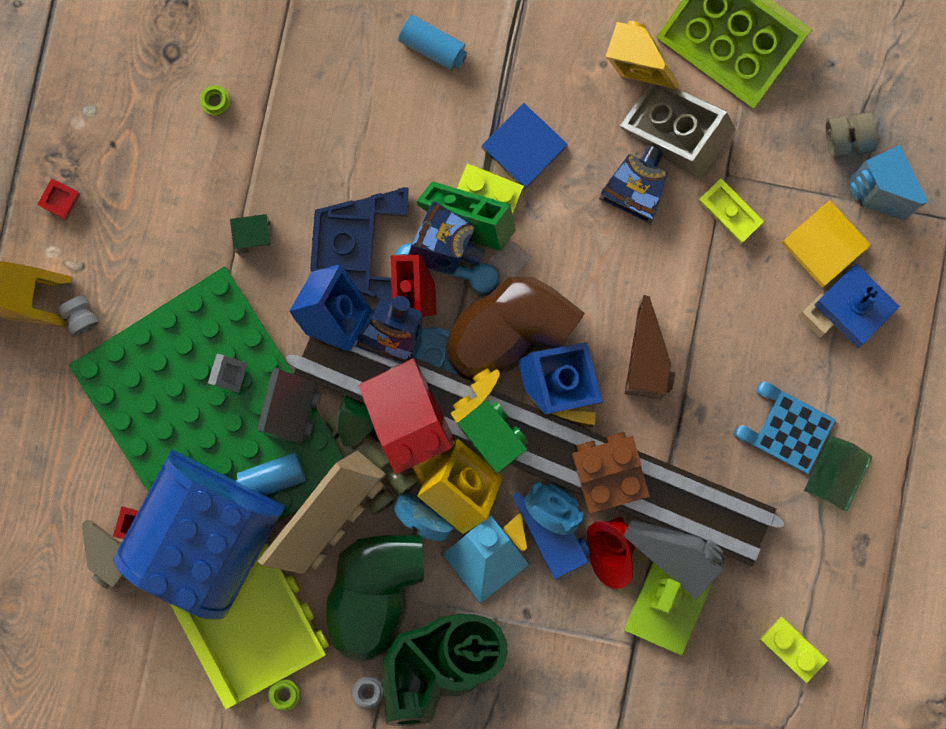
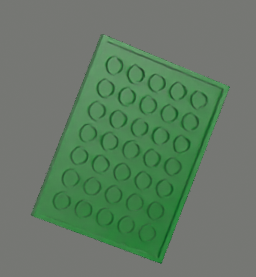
(158, 396)

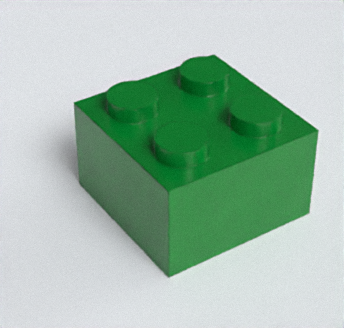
(492, 436)

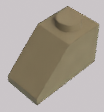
(100, 551)

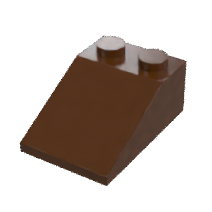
(649, 361)

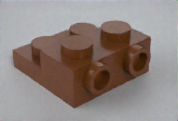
(610, 472)

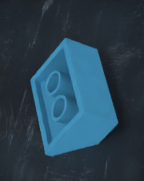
(888, 185)

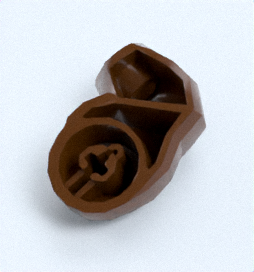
(508, 325)

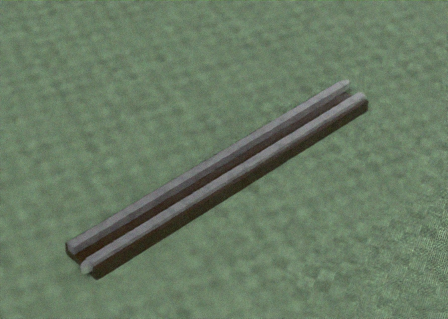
(676, 496)

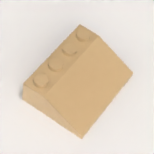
(324, 515)

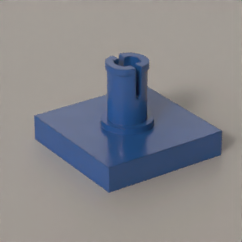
(857, 305)

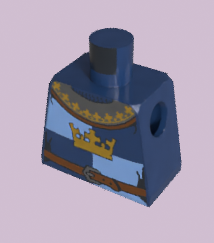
(637, 185)
(445, 240)
(392, 330)

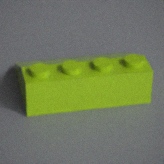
(736, 42)

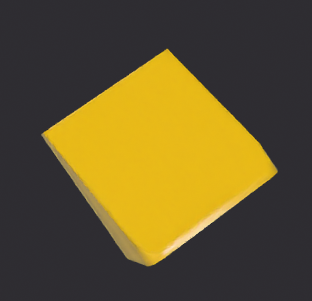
(515, 532)

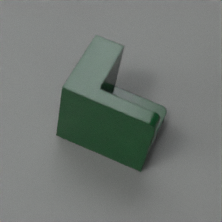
(250, 232)

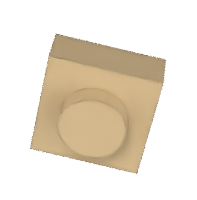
(815, 318)

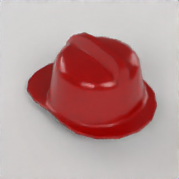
(611, 552)

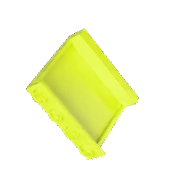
(260, 637)

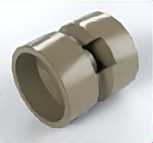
(861, 131)

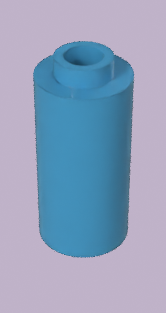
(433, 43)
(273, 475)

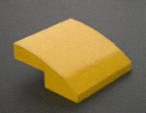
(825, 243)

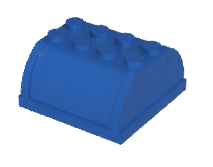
(196, 537)

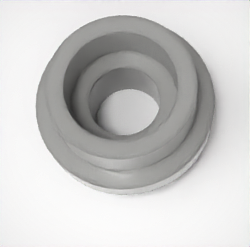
(358, 695)

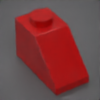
(413, 281)

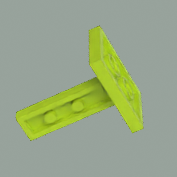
(665, 611)

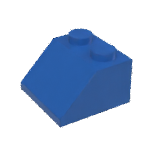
(331, 308)
(560, 378)

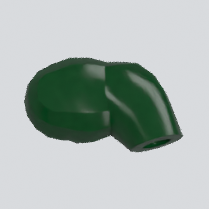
(369, 593)
(438, 661)

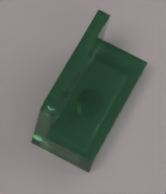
(838, 472)

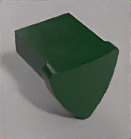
(353, 421)

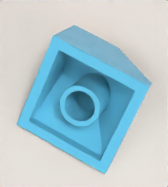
(485, 559)

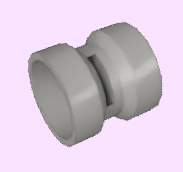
(79, 317)

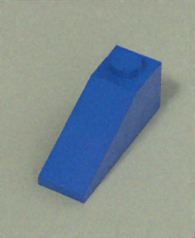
(559, 551)

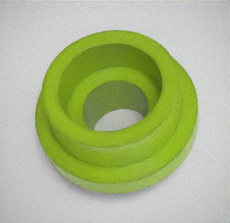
(214, 91)
(274, 697)

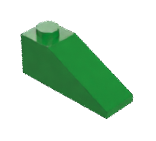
(490, 217)

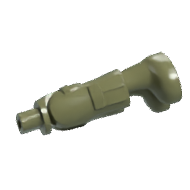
(373, 451)

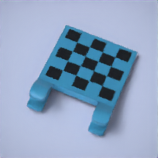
(791, 430)

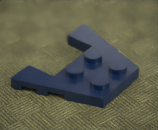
(346, 234)

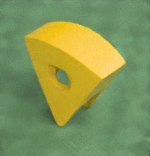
(17, 293)

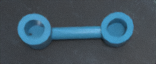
(481, 278)

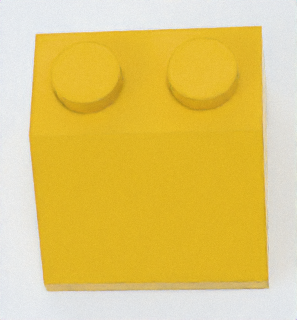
(638, 56)
(461, 488)

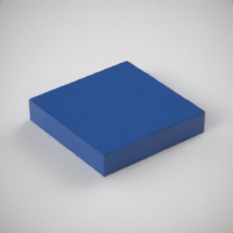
(524, 145)

